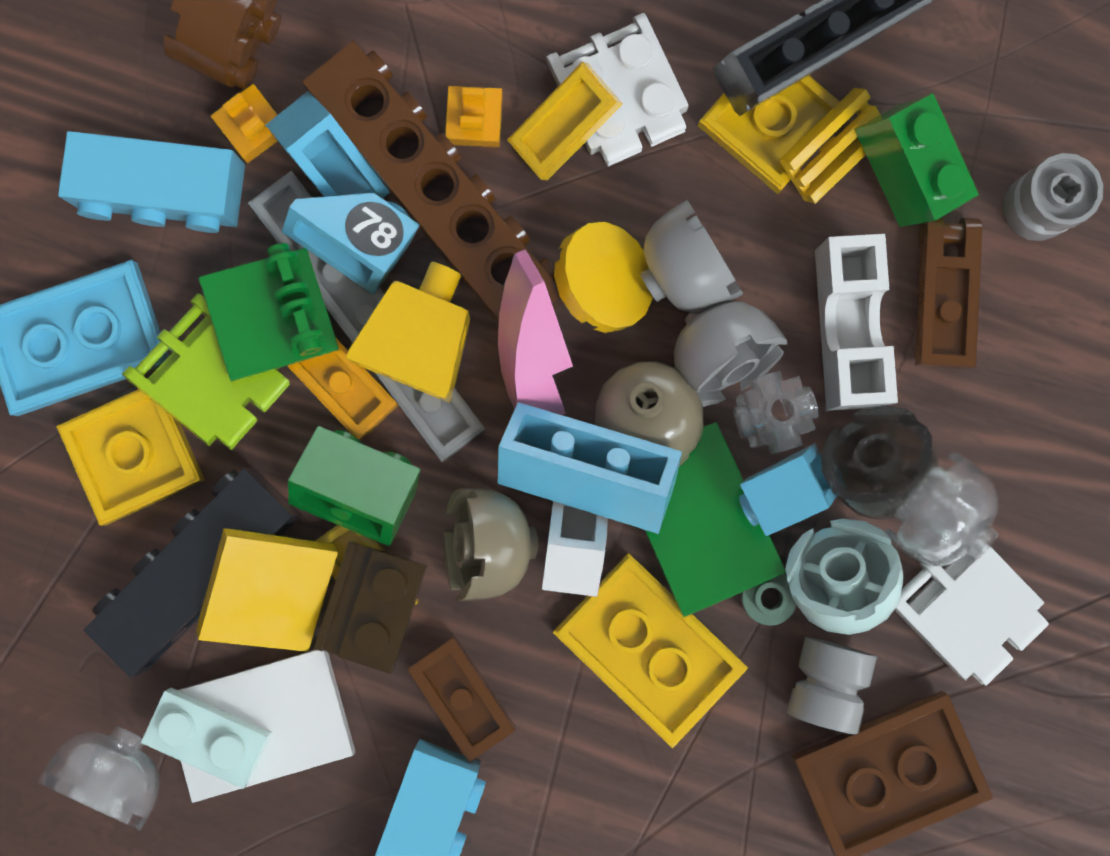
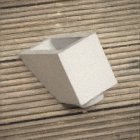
(575, 551)

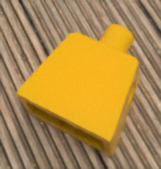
(416, 334)

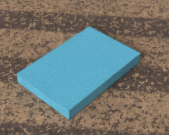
(75, 337)

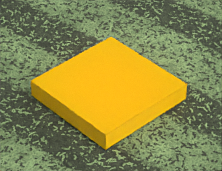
(770, 129)
(129, 456)
(265, 590)

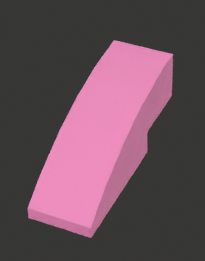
(530, 339)

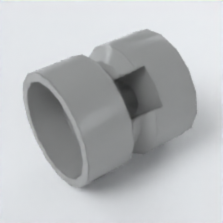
(1053, 197)
(831, 686)

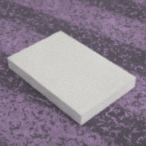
(292, 700)

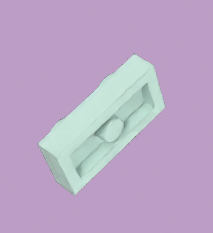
(206, 737)

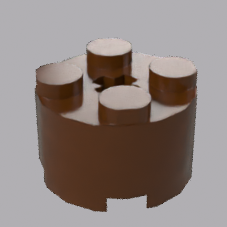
(222, 37)

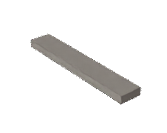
(442, 424)

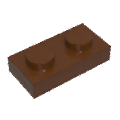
(462, 699)

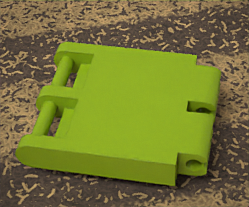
(196, 383)

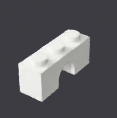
(850, 291)

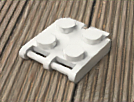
(642, 82)
(971, 613)

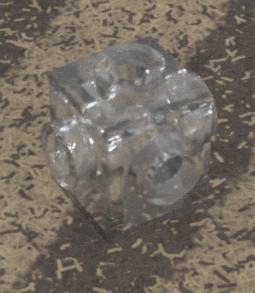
(755, 418)

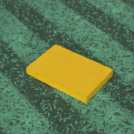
(649, 653)

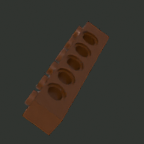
(356, 77)

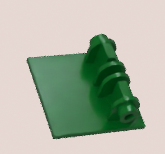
(268, 313)

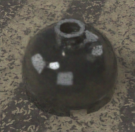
(878, 460)

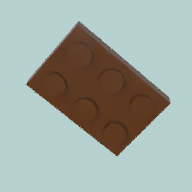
(892, 776)

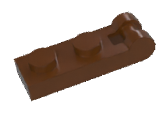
(948, 294)

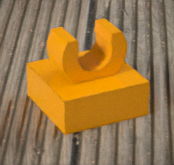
(474, 116)
(245, 121)

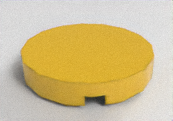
(602, 277)

